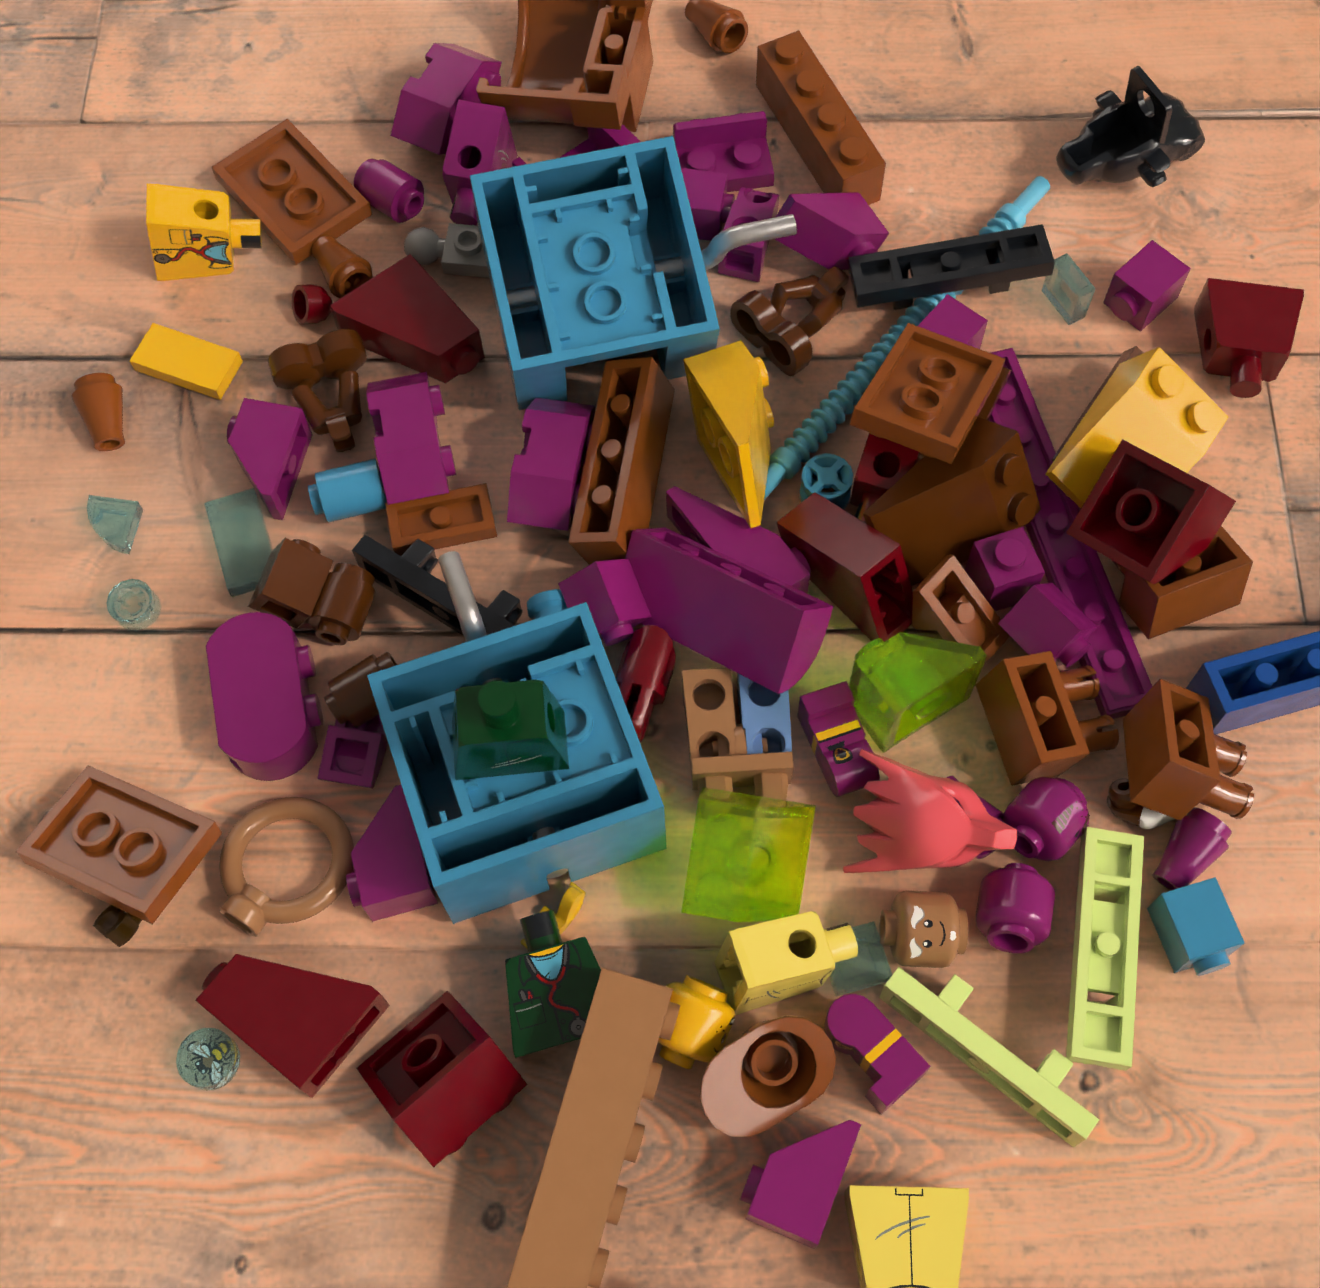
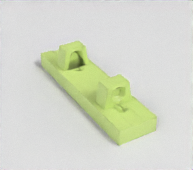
(1105, 948)
(1030, 1089)

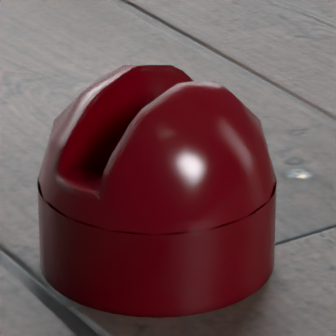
(310, 304)

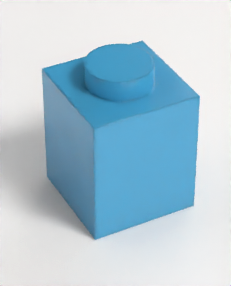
(1196, 927)

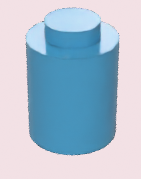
(348, 491)

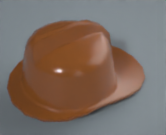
(767, 1075)

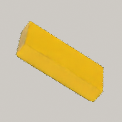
(186, 361)

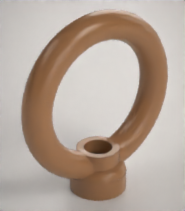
(250, 907)

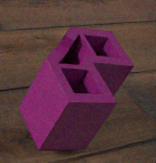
(430, 103)
(408, 439)
(550, 466)

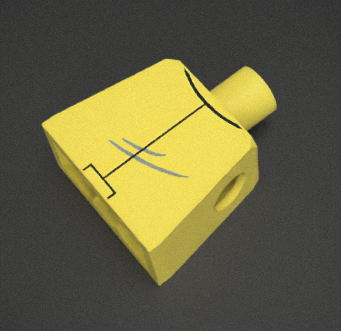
(780, 959)
(907, 1235)

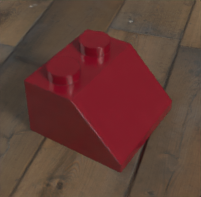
(1149, 514)
(441, 1078)

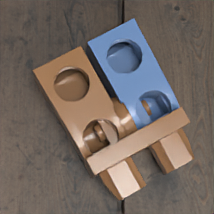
(734, 753)

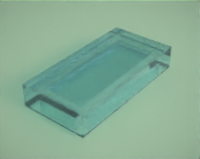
(240, 539)

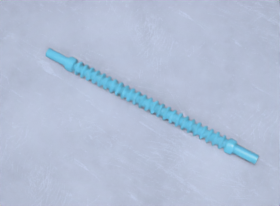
(787, 460)

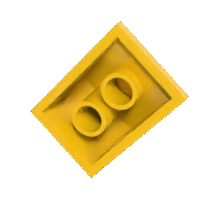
(1147, 405)
(733, 421)

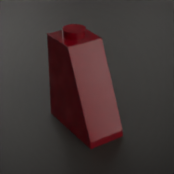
(411, 322)
(852, 565)
(292, 1015)

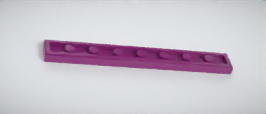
(1068, 562)

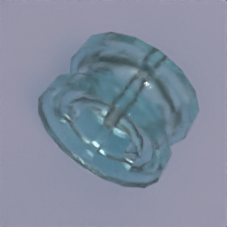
(118, 599)

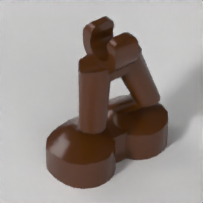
(784, 341)
(302, 366)

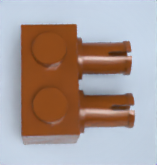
(1190, 593)
(1034, 716)
(1178, 757)

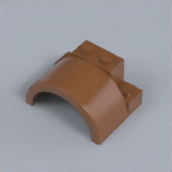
(578, 63)

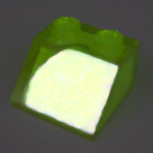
(910, 683)
(747, 857)

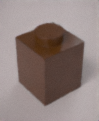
(291, 581)

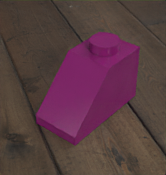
(832, 227)
(270, 448)
(390, 864)
(800, 1184)

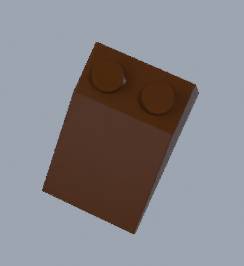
(949, 506)

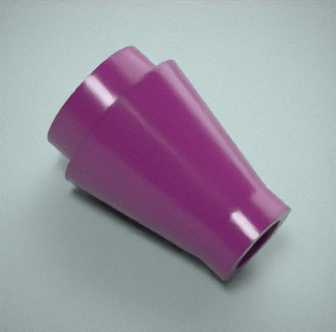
(1192, 848)

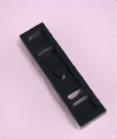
(951, 266)
(411, 580)

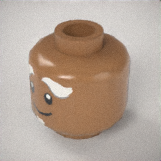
(924, 929)

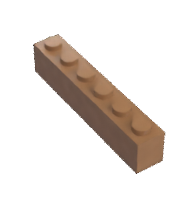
(595, 1135)

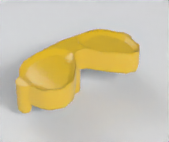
(568, 908)

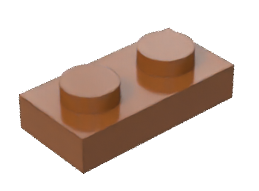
(442, 519)

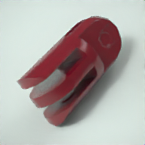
(646, 673)

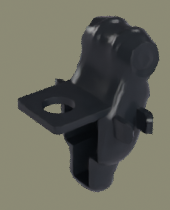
(1132, 136)

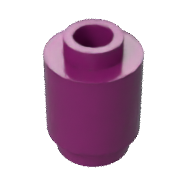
(390, 189)

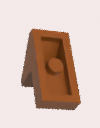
(956, 608)

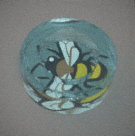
(208, 1059)

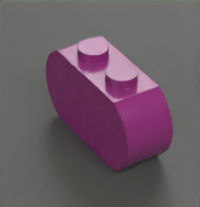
(263, 696)

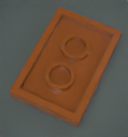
(291, 190)
(928, 393)
(120, 843)

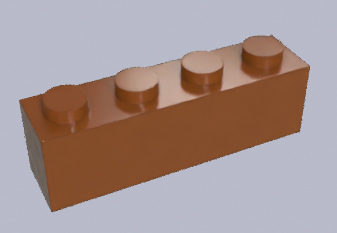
(818, 119)
(622, 458)

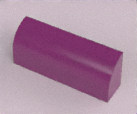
(727, 608)

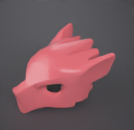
(921, 822)

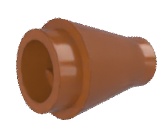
(719, 24)
(340, 266)
(101, 408)

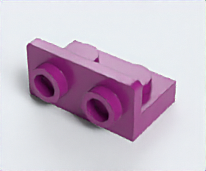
(728, 146)

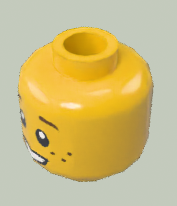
(700, 1024)

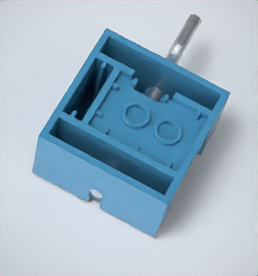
(600, 262)
(510, 833)

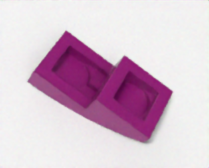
(353, 753)

